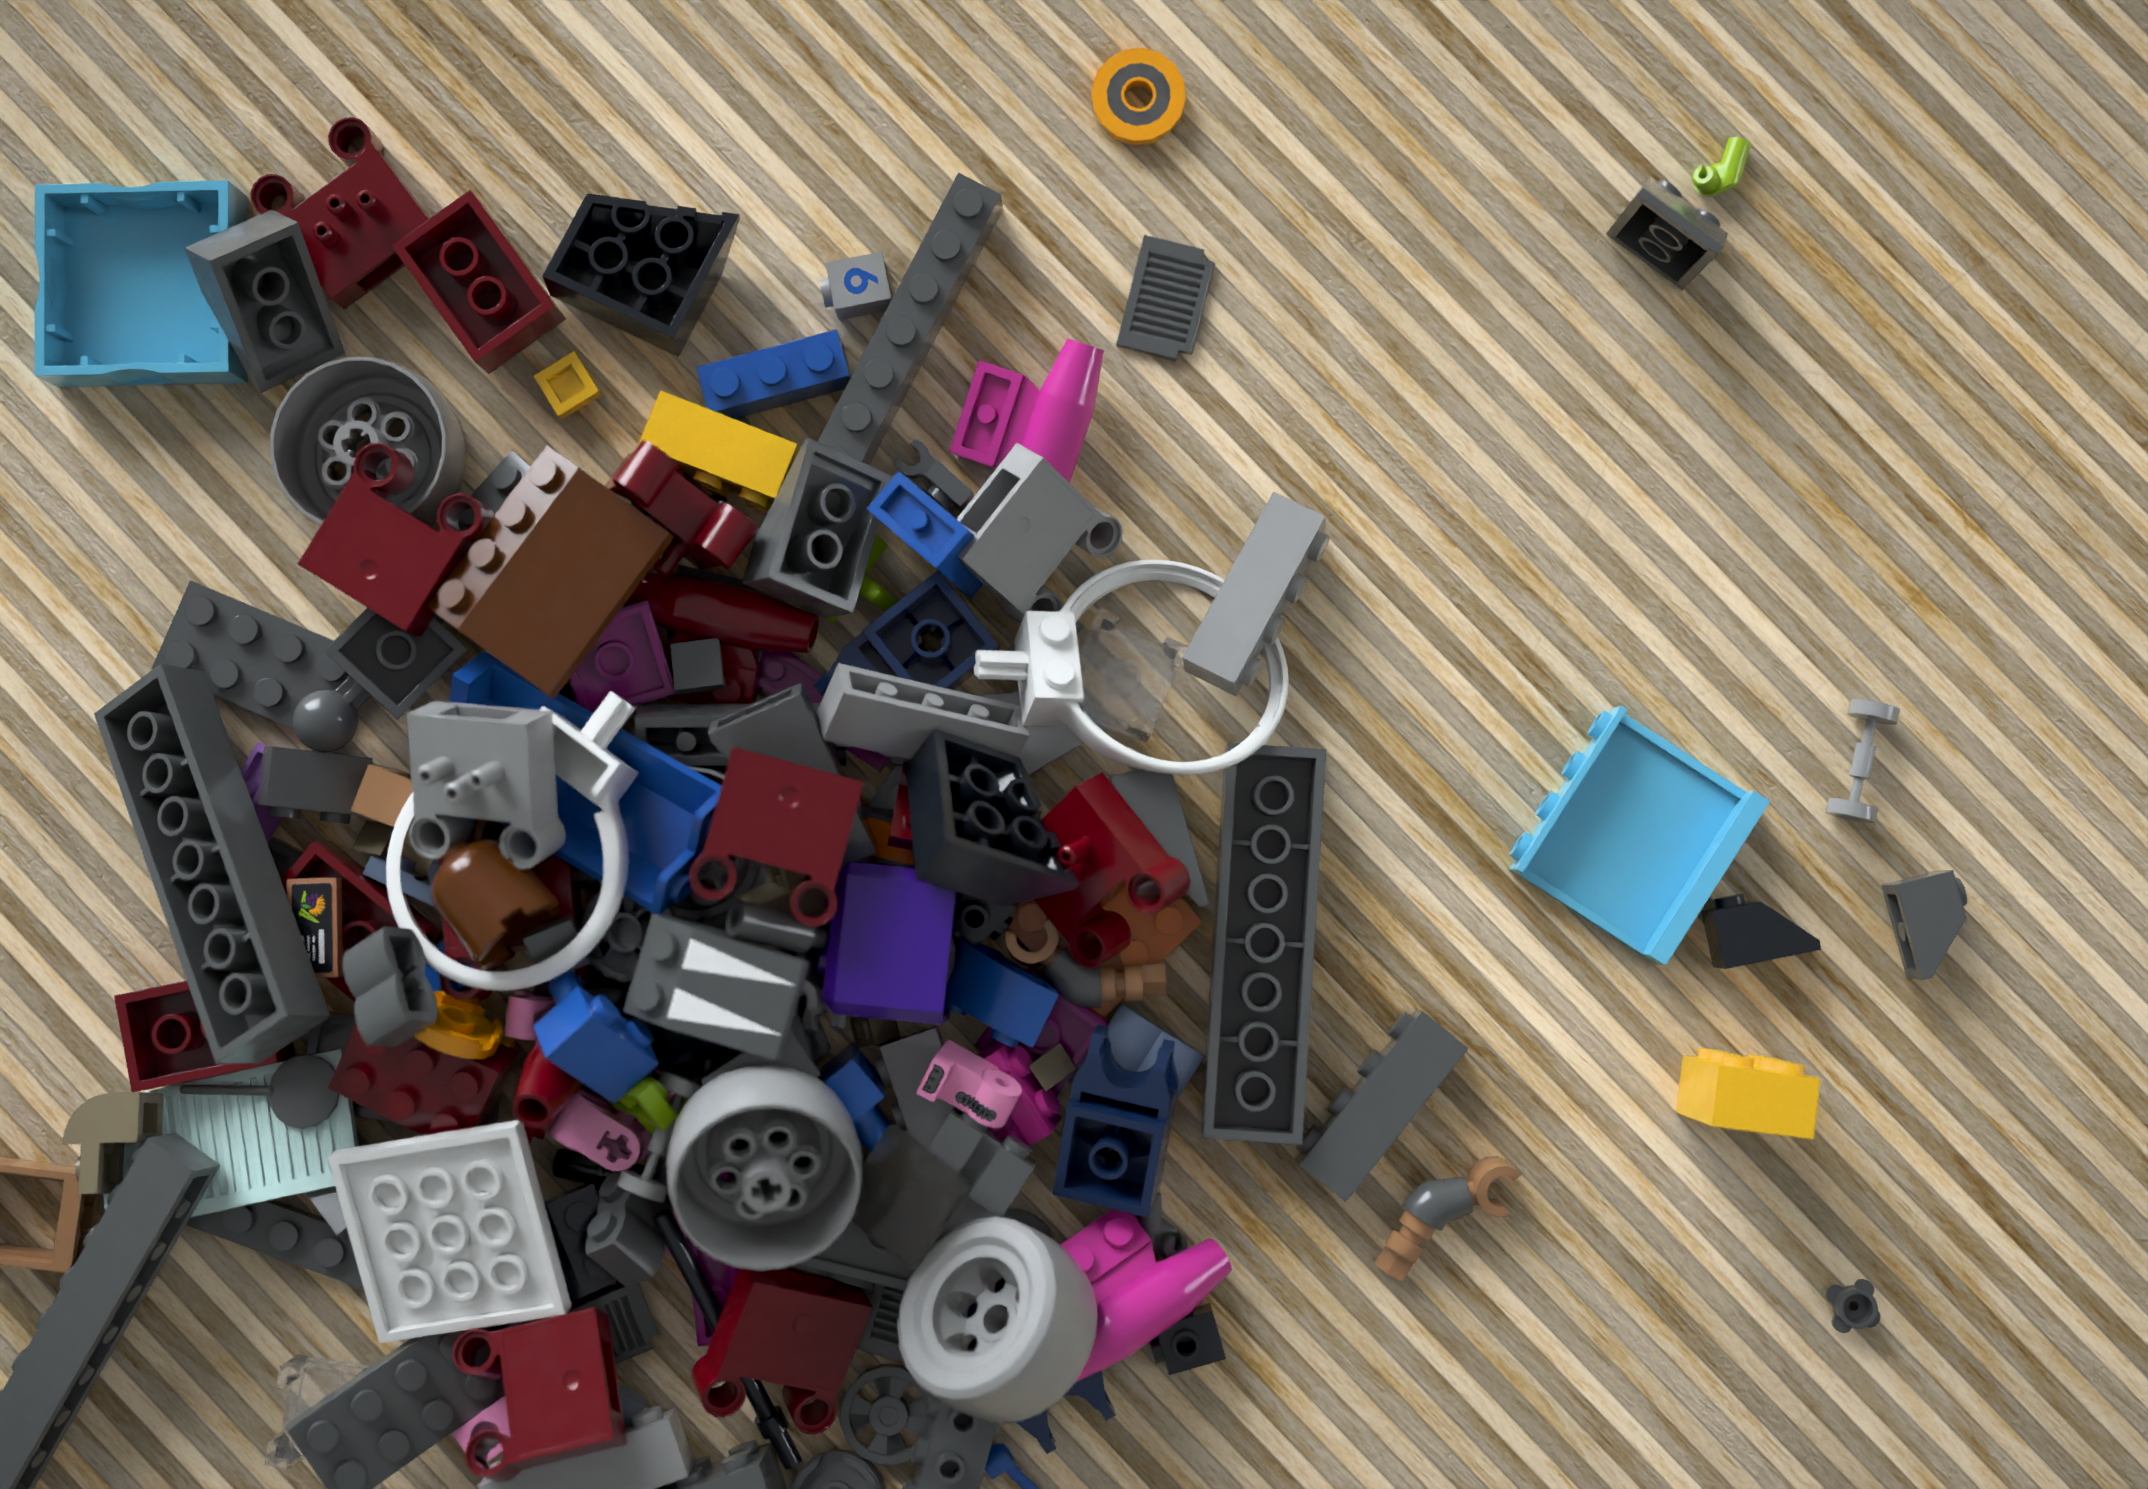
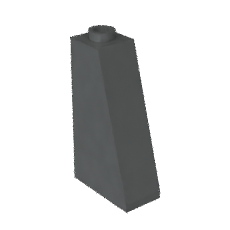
(791, 731)

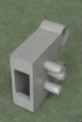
(1025, 527)
(487, 767)

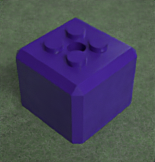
(888, 945)

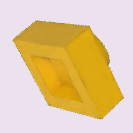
(567, 385)

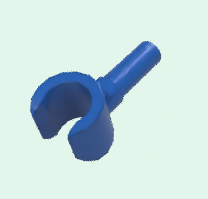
(1001, 1461)

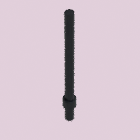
(770, 1418)

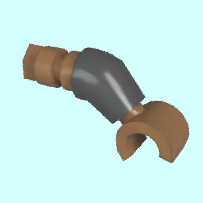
(1088, 985)
(1436, 1204)

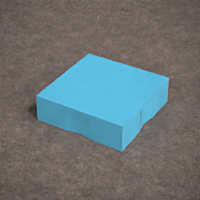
(120, 288)

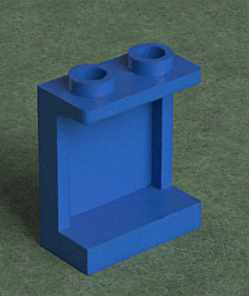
(926, 529)

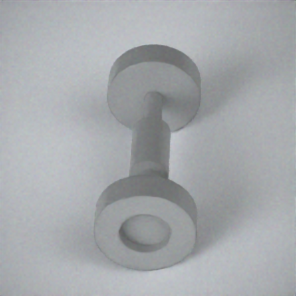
(1872, 713)
(659, 1143)

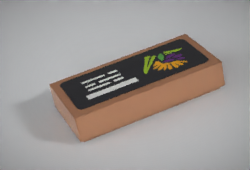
(318, 914)

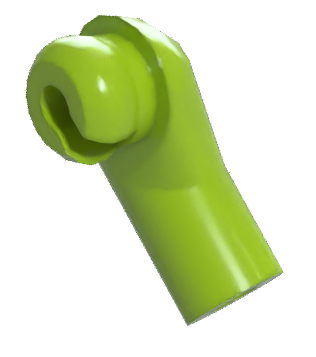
(1725, 174)

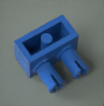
(593, 1039)
(859, 1090)

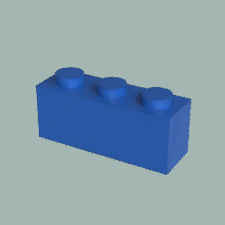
(775, 376)

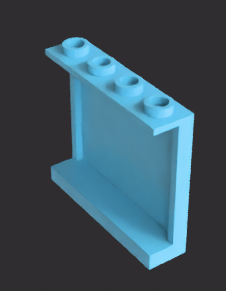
(1636, 836)

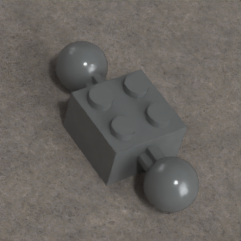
(381, 664)

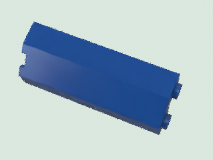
(663, 809)

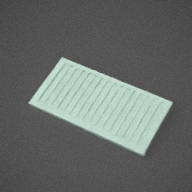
(255, 1149)

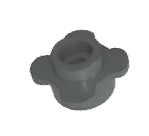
(1863, 1316)

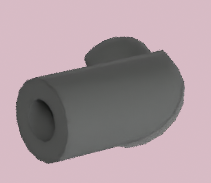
(1164, 1236)

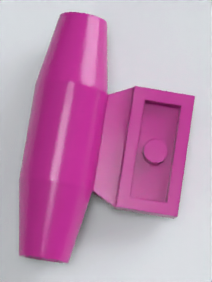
(1011, 410)
(1134, 1292)

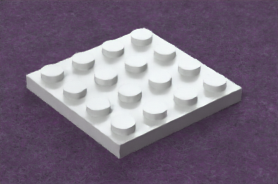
(450, 1231)

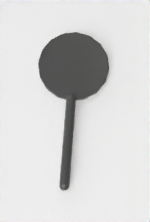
(295, 1093)

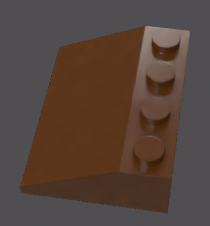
(550, 571)

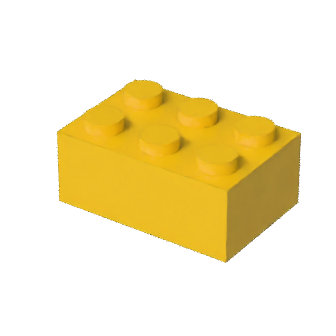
(720, 450)
(1748, 1093)

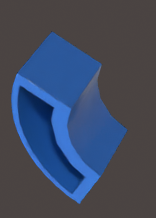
(999, 994)

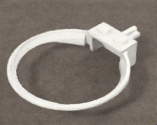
(1051, 678)
(600, 777)

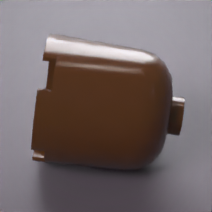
(489, 900)

